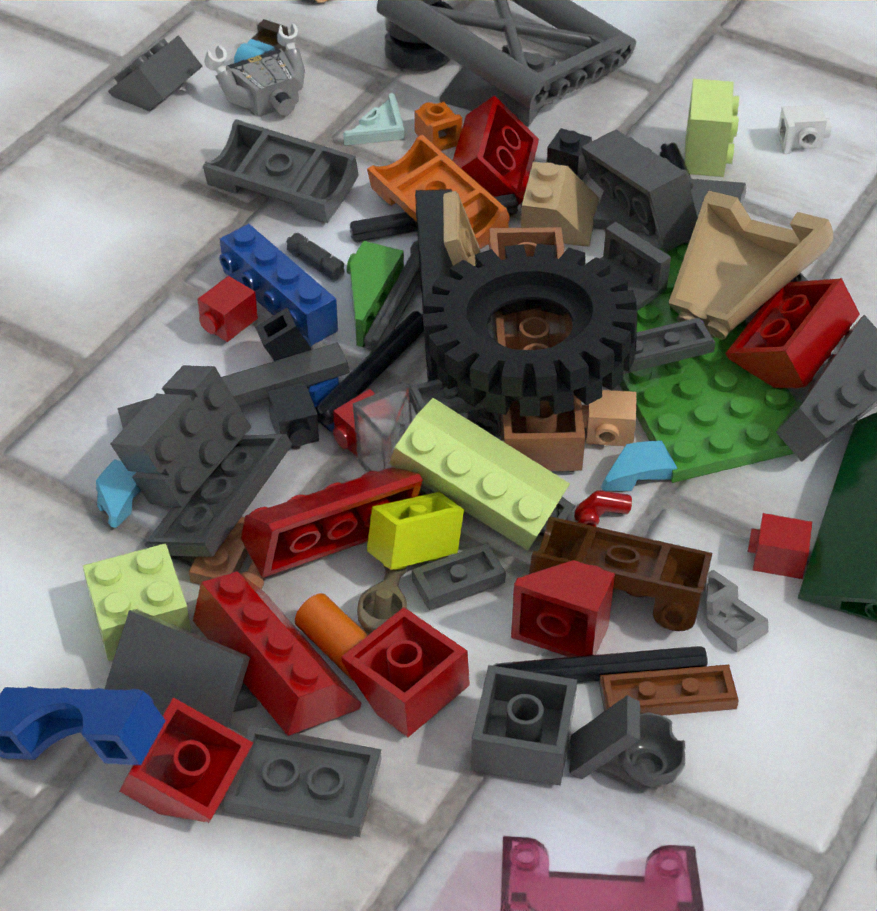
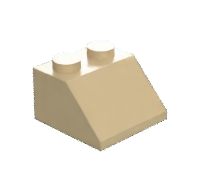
(559, 199)

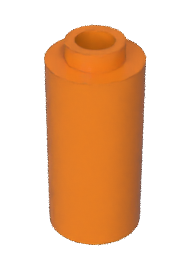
(328, 628)

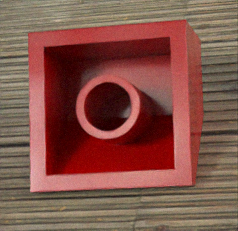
(563, 608)
(408, 670)
(187, 765)

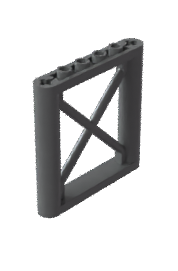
(573, 25)

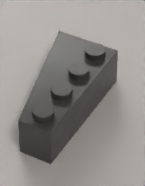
(644, 186)
(837, 394)

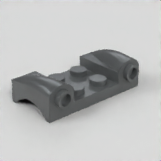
(285, 169)

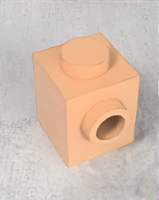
(611, 418)

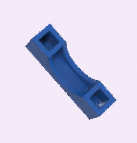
(114, 722)

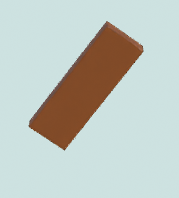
(673, 690)

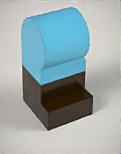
(262, 42)

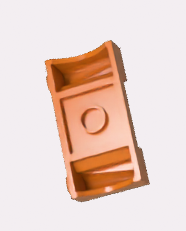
(430, 169)

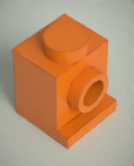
(437, 117)

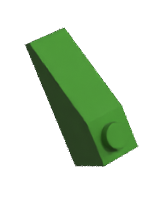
(372, 276)

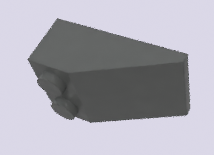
(471, 91)

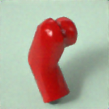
(600, 502)

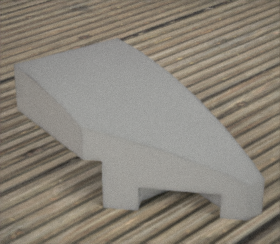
(730, 617)

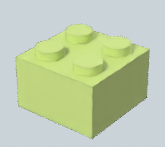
(711, 127)
(131, 582)

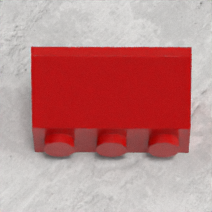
(496, 149)
(795, 332)

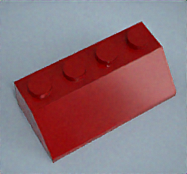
(322, 521)
(283, 666)

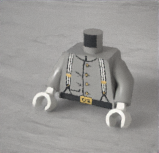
(264, 81)

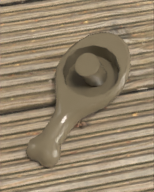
(381, 601)

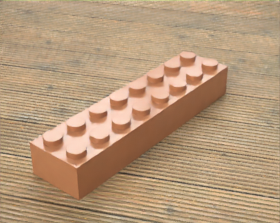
(551, 438)

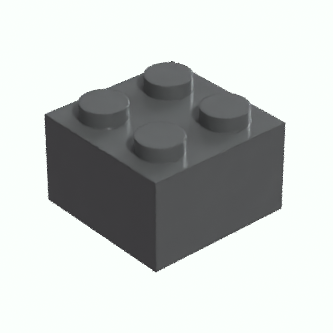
(523, 725)

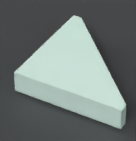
(378, 125)

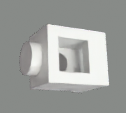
(802, 127)

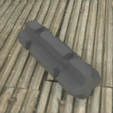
(315, 256)

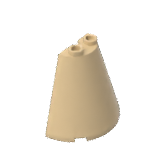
(741, 262)

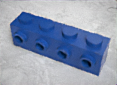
(278, 282)

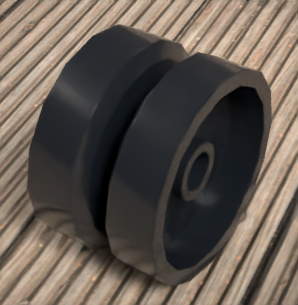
(410, 51)

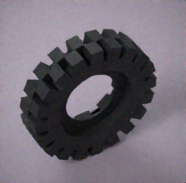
(589, 358)

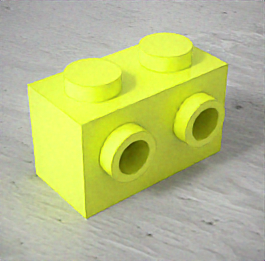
(415, 530)

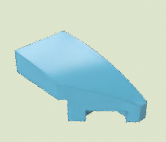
(639, 462)
(115, 492)

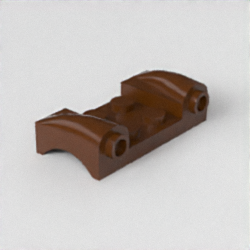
(641, 567)

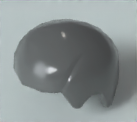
(657, 755)

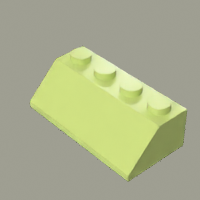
(479, 473)

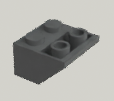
(156, 75)

